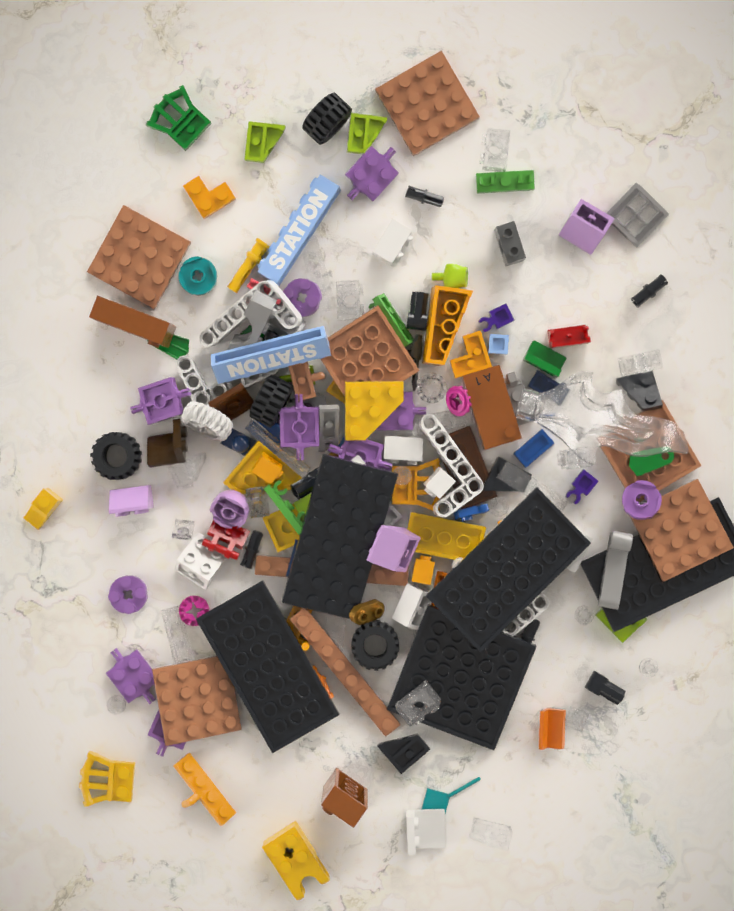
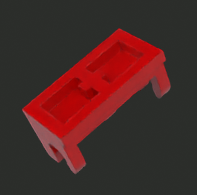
(568, 336)

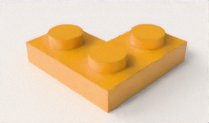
(208, 201)
(476, 358)

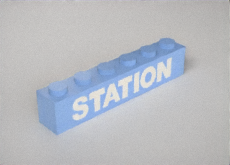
(302, 225)
(270, 355)

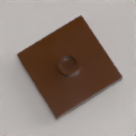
(233, 402)

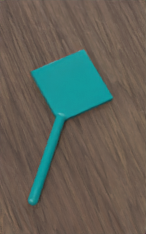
(439, 800)

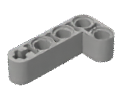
(614, 569)

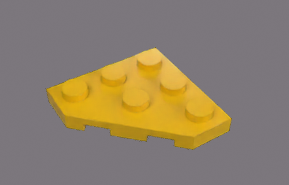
(369, 406)
(243, 477)

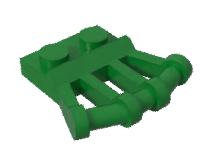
(188, 127)

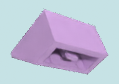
(586, 226)
(130, 499)
(393, 548)

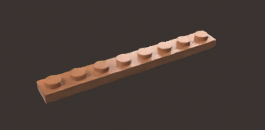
(279, 565)
(344, 671)

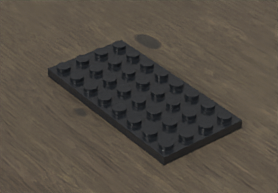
(336, 536)
(508, 569)
(642, 586)
(267, 666)

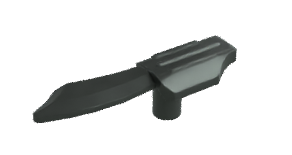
(416, 353)

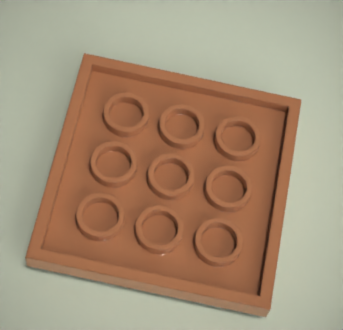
(427, 103)
(139, 257)
(368, 352)
(661, 477)
(683, 531)
(195, 700)

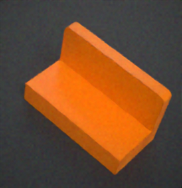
(552, 729)

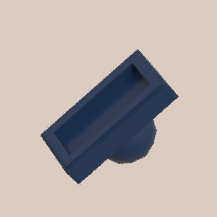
(239, 442)

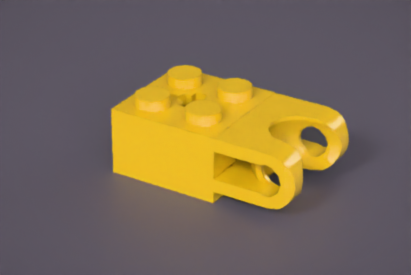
(296, 864)

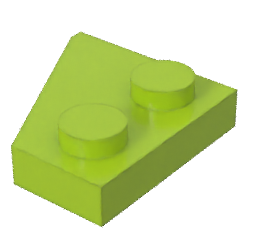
(363, 131)
(261, 140)

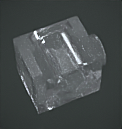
(257, 502)

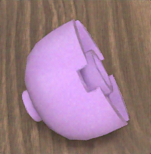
(230, 509)

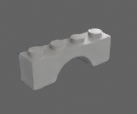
(257, 312)

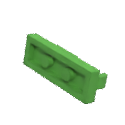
(505, 181)
(393, 318)
(285, 506)

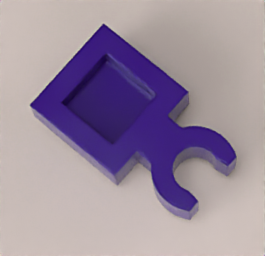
(499, 317)
(583, 484)

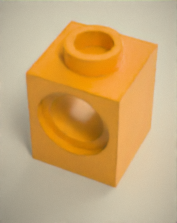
(267, 468)
(423, 570)

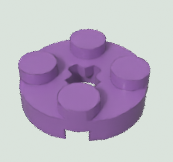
(306, 287)
(639, 489)
(127, 583)

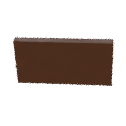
(468, 446)

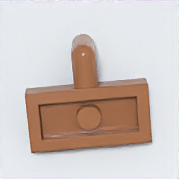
(303, 380)

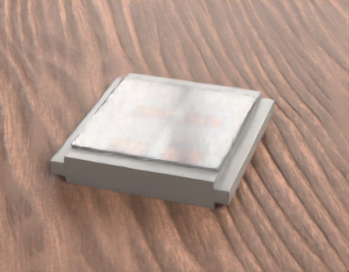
(637, 214)

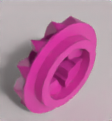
(454, 404)
(186, 605)

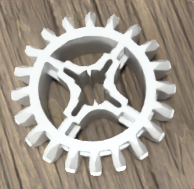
(207, 421)

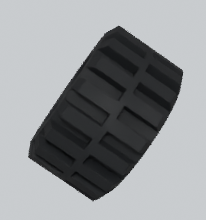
(326, 118)
(270, 400)
(100, 455)
(379, 661)

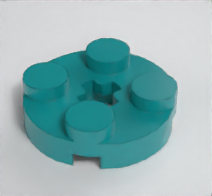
(193, 286)

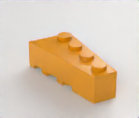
(444, 318)

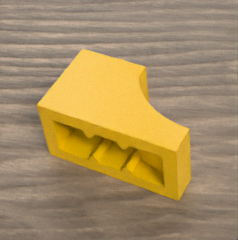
(42, 507)

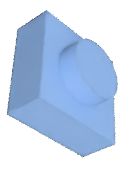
(498, 344)

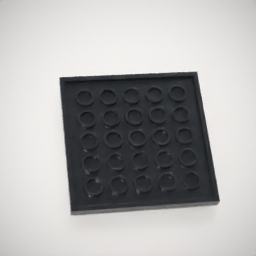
(472, 685)

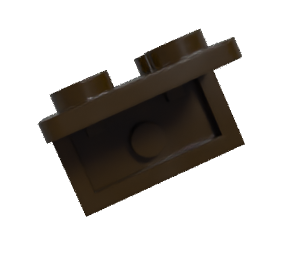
(169, 447)

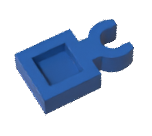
(467, 513)

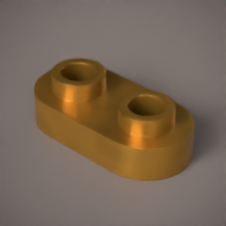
(367, 612)

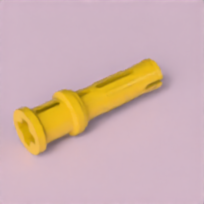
(253, 257)

